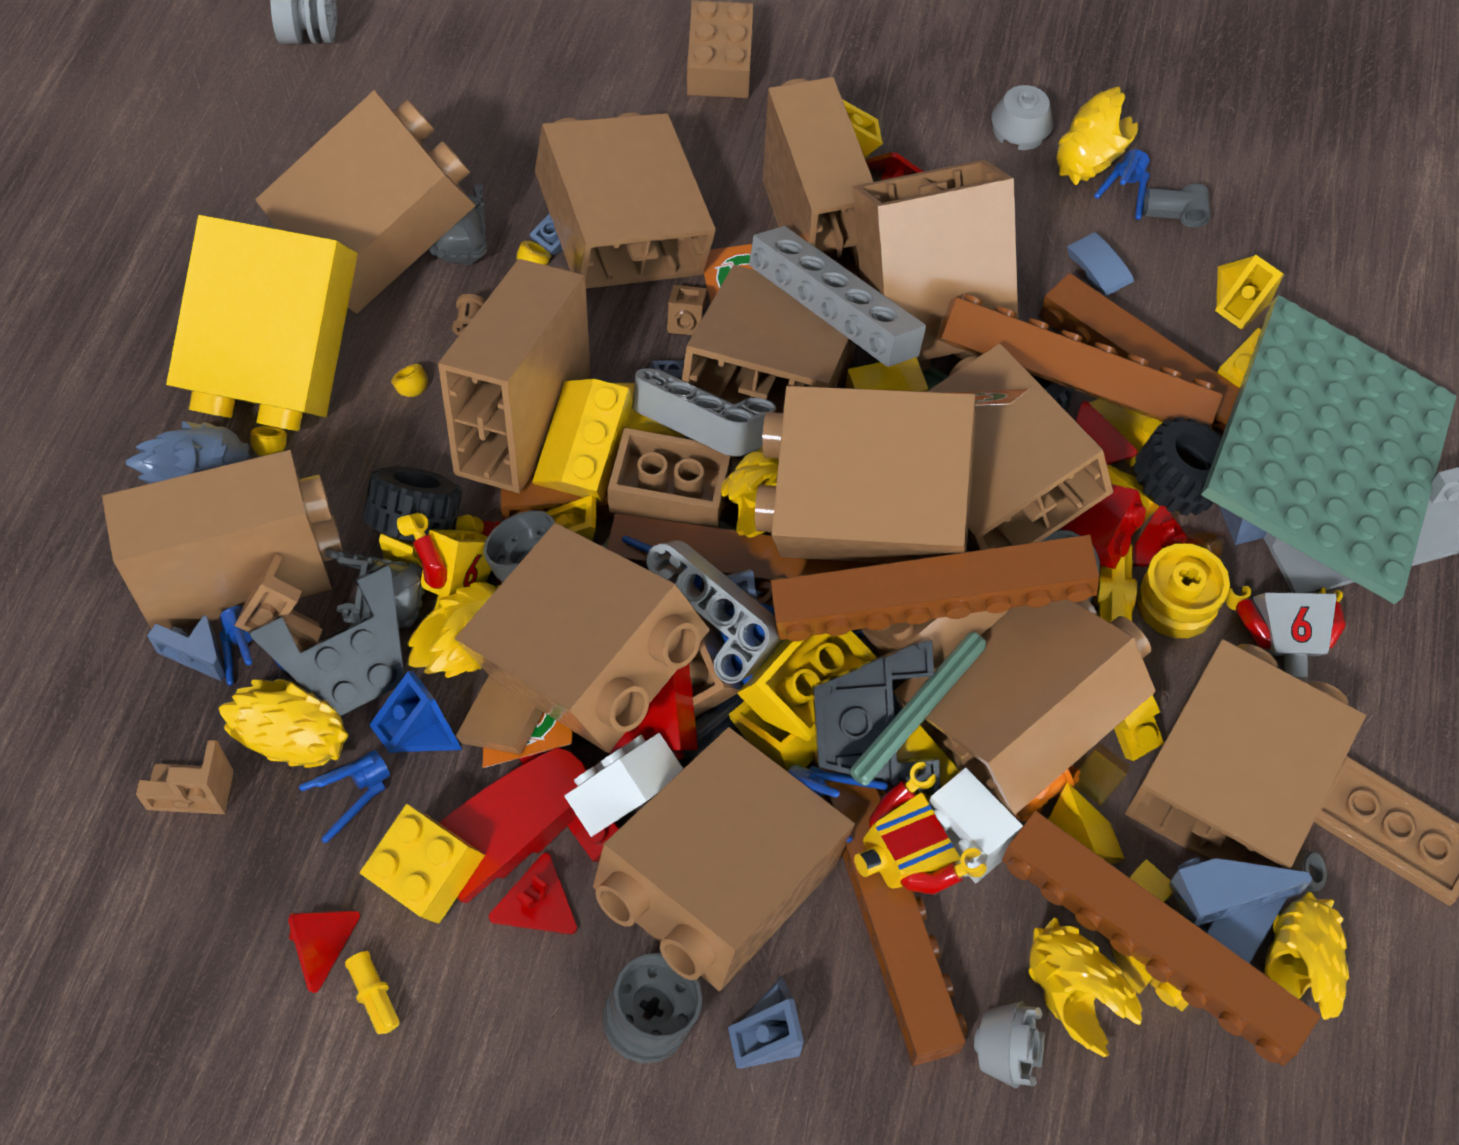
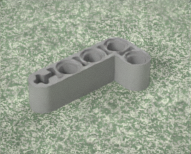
(700, 415)
(711, 606)

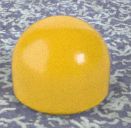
(533, 252)
(410, 380)
(268, 440)

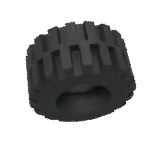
(1176, 465)
(407, 491)

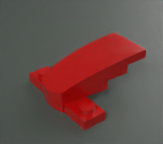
(522, 817)

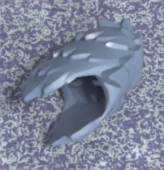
(187, 452)

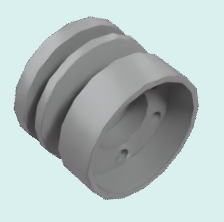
(295, 16)

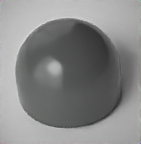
(1311, 858)

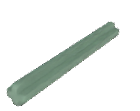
(917, 708)

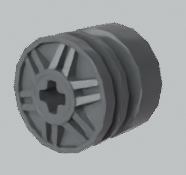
(514, 540)
(653, 987)

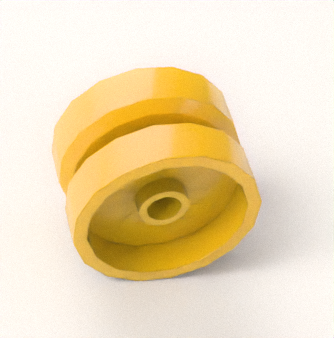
(1182, 590)

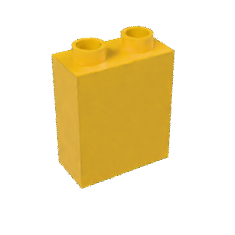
(261, 321)

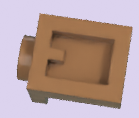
(685, 309)

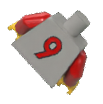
(1291, 624)

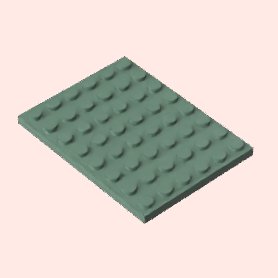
(1332, 449)

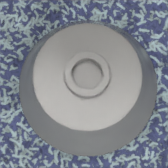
(1023, 117)
(1010, 1043)

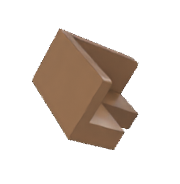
(275, 598)
(189, 786)

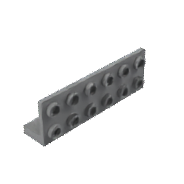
(1436, 540)

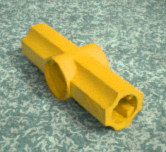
(1116, 590)

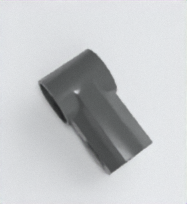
(1188, 204)

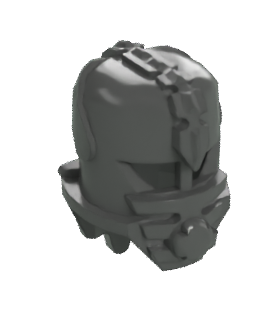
(467, 238)
(406, 587)

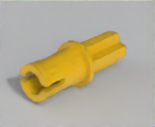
(372, 992)

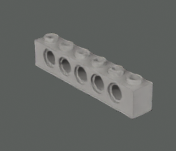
(837, 296)

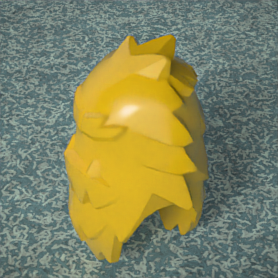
(1095, 137)
(743, 486)
(434, 639)
(284, 723)
(1310, 953)
(1073, 976)

